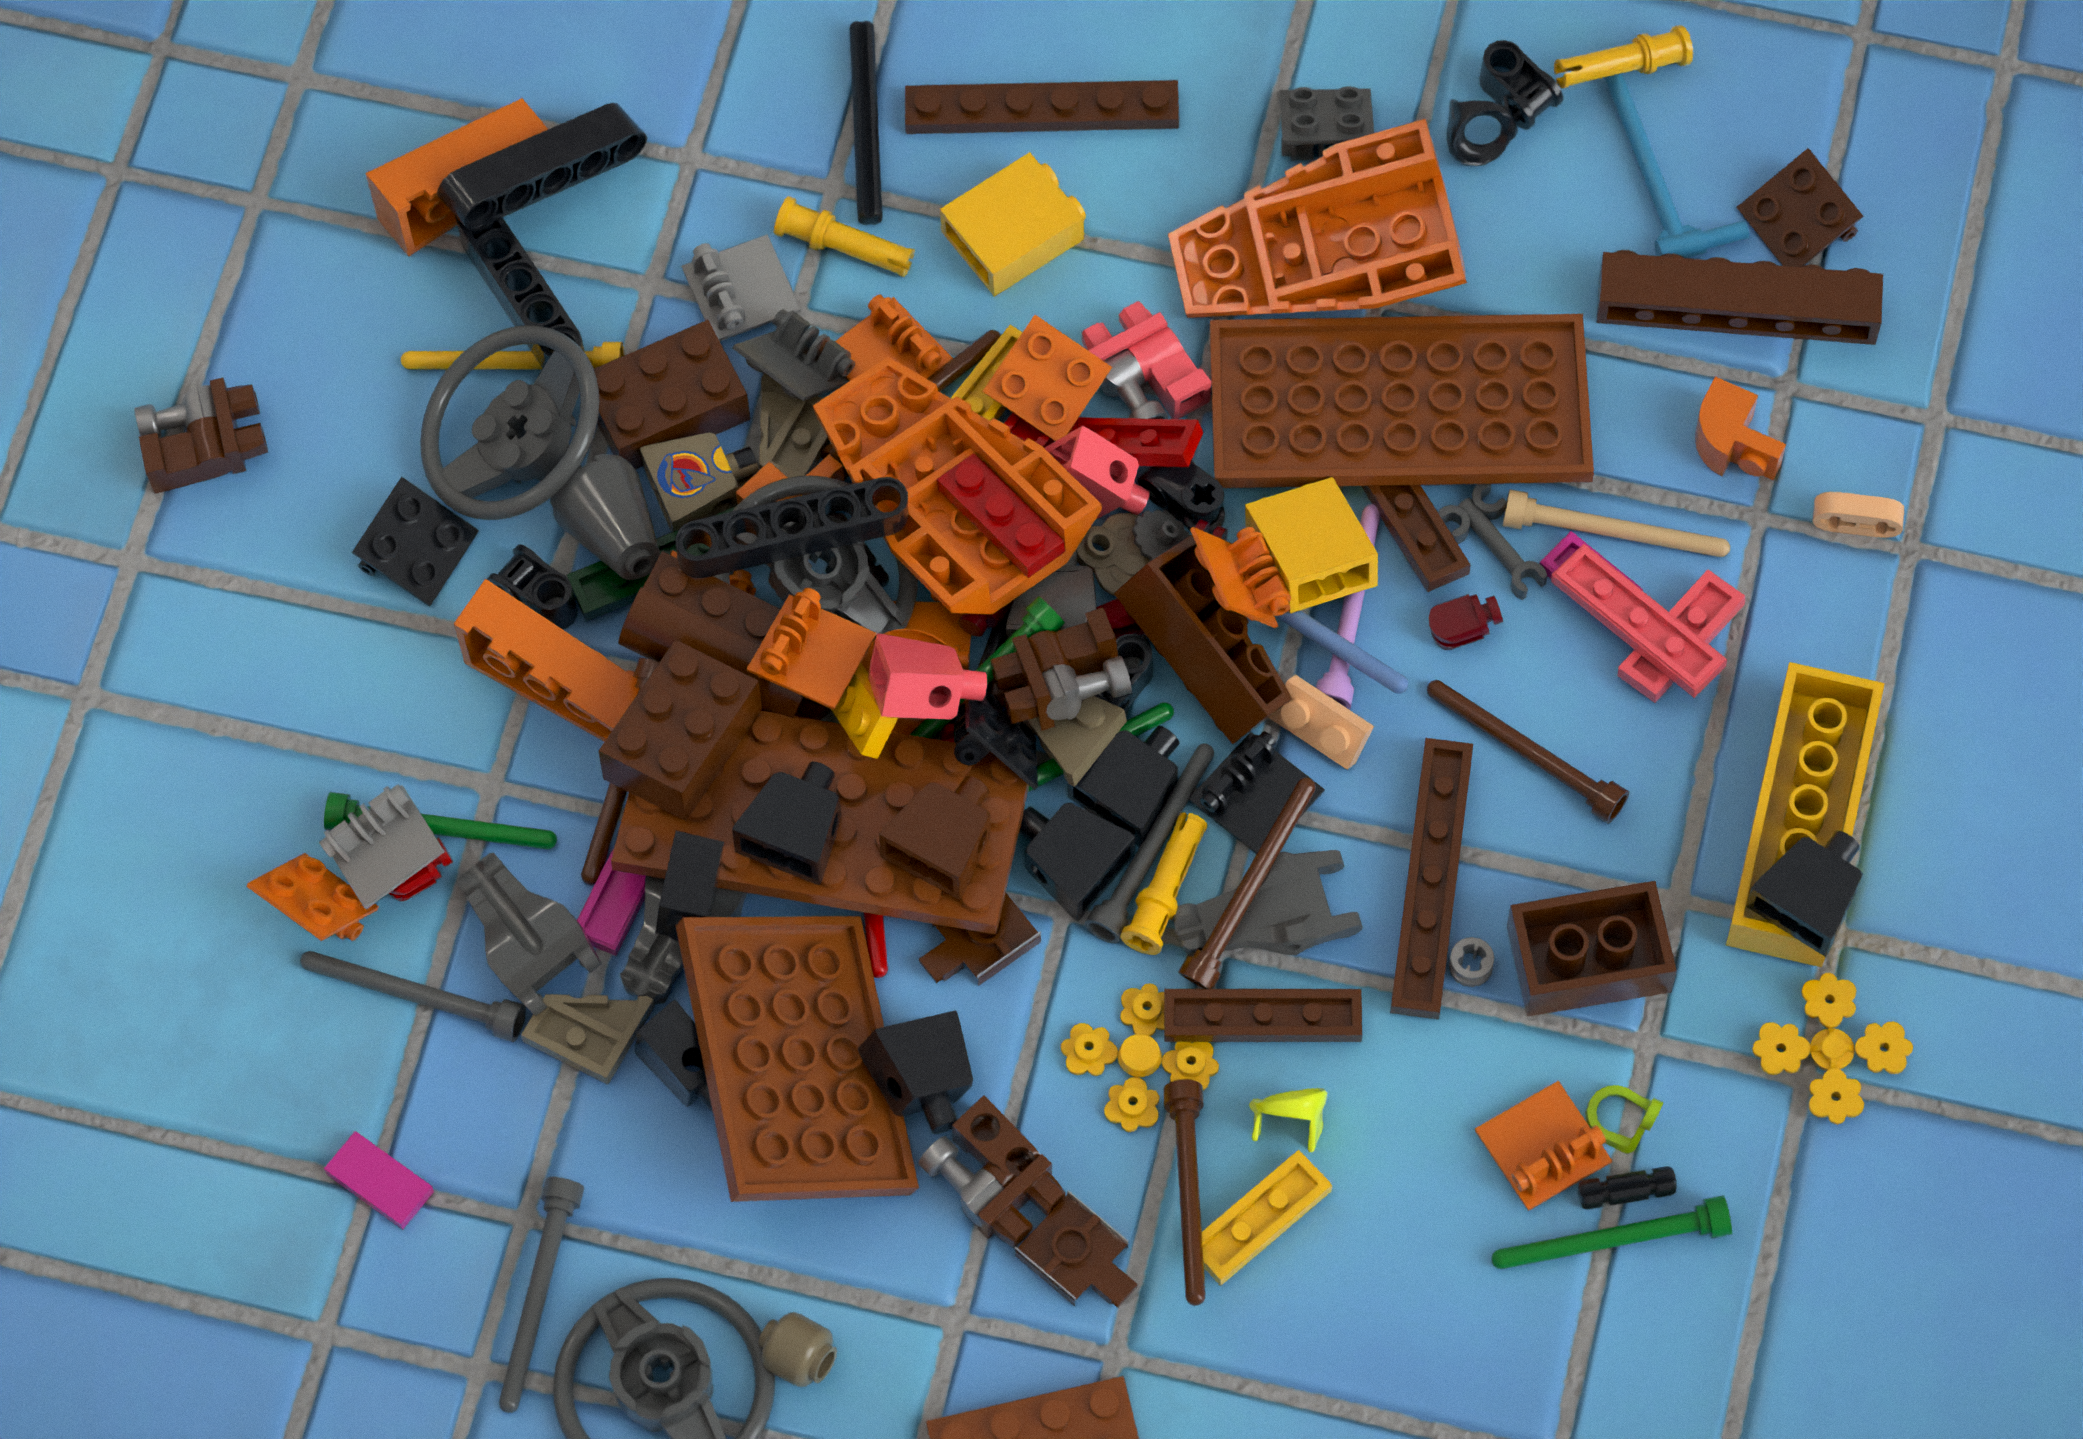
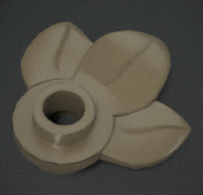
(1121, 556)

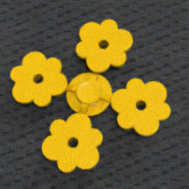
(1832, 1048)
(1137, 1057)

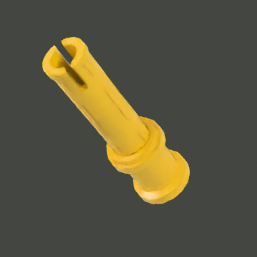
(1642, 54)
(823, 231)
(1158, 901)

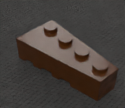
(1204, 641)

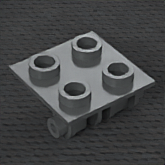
(1322, 119)
(798, 357)

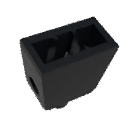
(1130, 781)
(792, 823)
(1074, 855)
(1810, 890)
(668, 1046)
(921, 1067)

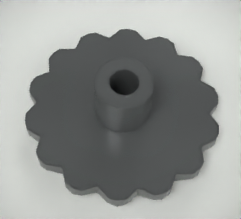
(1157, 533)

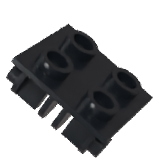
(414, 542)
(985, 728)
(1250, 790)

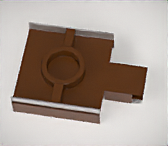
(980, 951)
(1075, 1250)

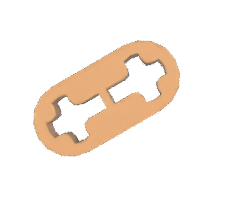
(1858, 514)

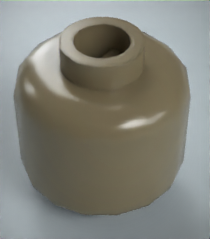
(797, 1349)

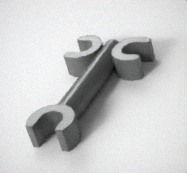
(1477, 515)

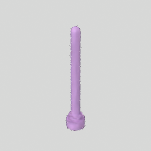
(1337, 682)

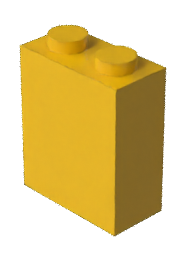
(1013, 223)
(1315, 543)

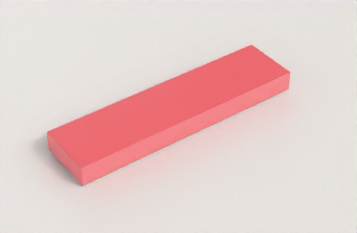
(1639, 620)

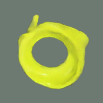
(1297, 1104)

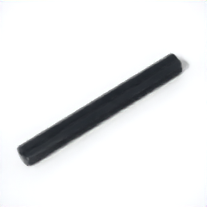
(865, 123)

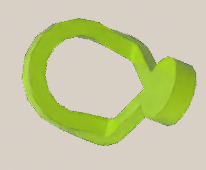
(1615, 1140)

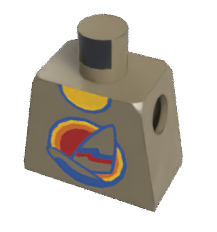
(695, 477)

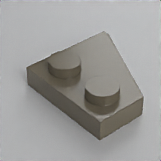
(789, 431)
(1081, 740)
(588, 1031)

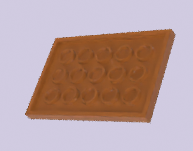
(778, 1043)

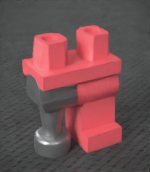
(1151, 354)

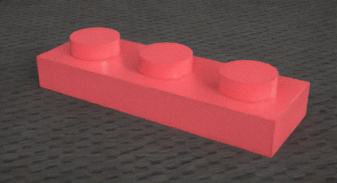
(1705, 611)

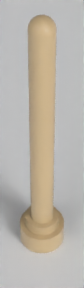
(1524, 510)

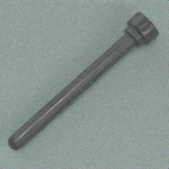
(1110, 917)
(502, 1018)
(560, 1200)

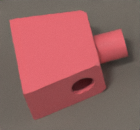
(1101, 469)
(920, 679)

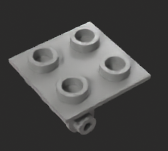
(739, 286)
(382, 845)

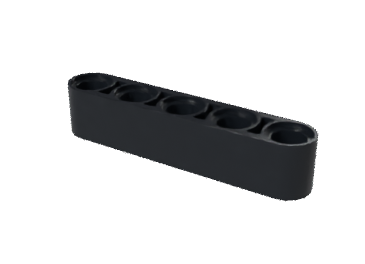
(541, 166)
(516, 282)
(776, 545)

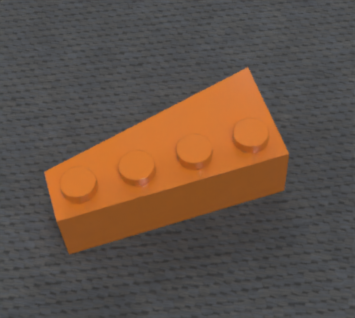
(408, 186)
(542, 661)

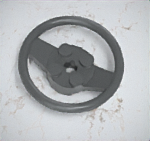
(520, 432)
(848, 585)
(642, 1343)

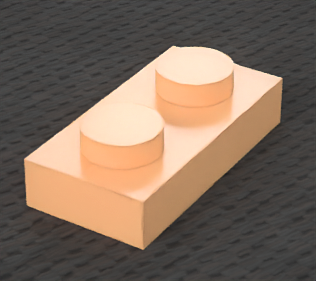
(1323, 723)

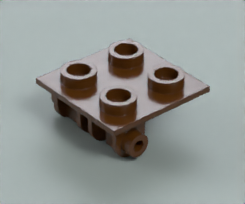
(1801, 211)

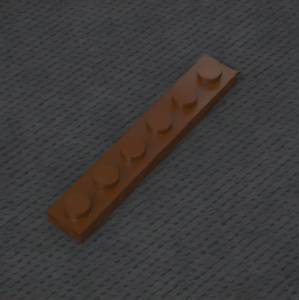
(1041, 107)
(1432, 878)

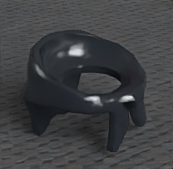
(1476, 154)

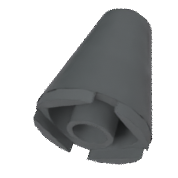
(609, 515)

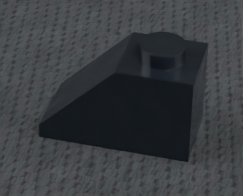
(689, 881)

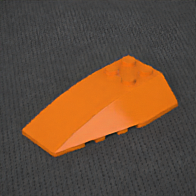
(1329, 236)
(909, 431)

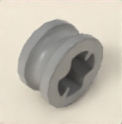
(1465, 976)

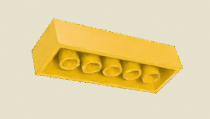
(1806, 788)

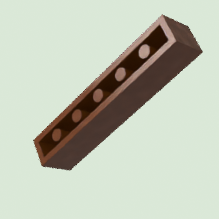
(1740, 297)

